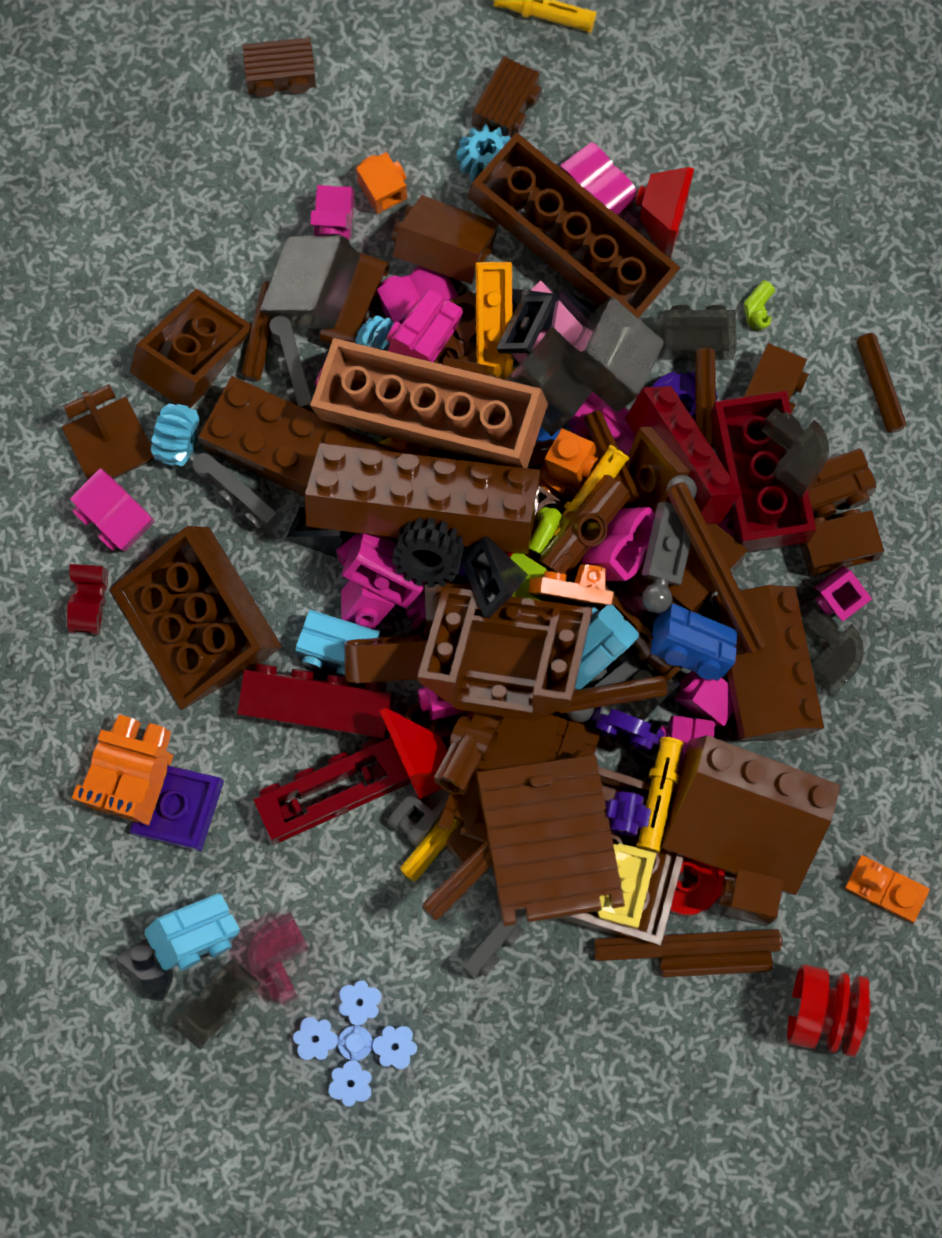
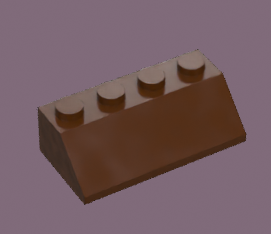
(776, 685)

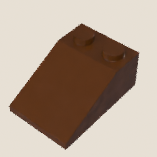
(189, 348)

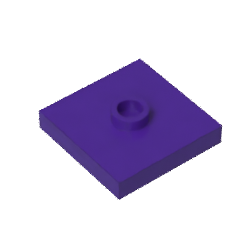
(182, 809)

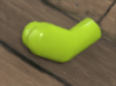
(755, 308)
(548, 524)

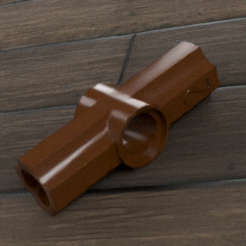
(597, 511)
(469, 745)

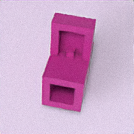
(333, 211)

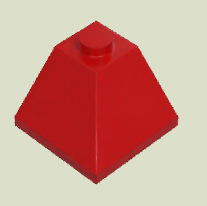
(664, 205)
(418, 749)

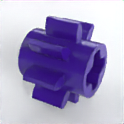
(627, 813)

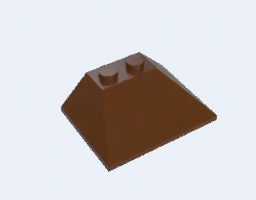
(508, 664)

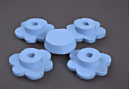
(355, 1043)

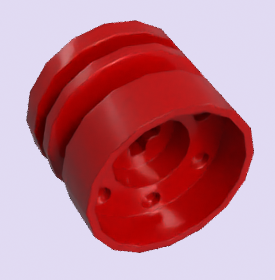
(833, 1011)

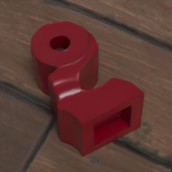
(87, 603)

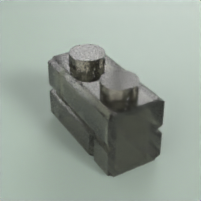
(690, 329)

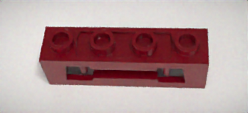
(338, 769)

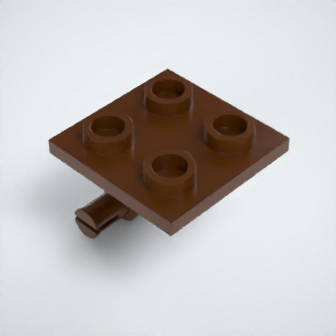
(106, 436)

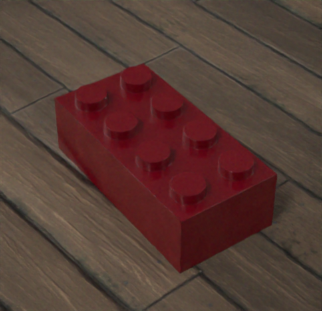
(766, 510)

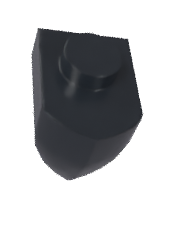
(145, 970)

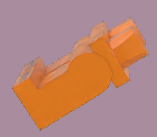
(127, 771)

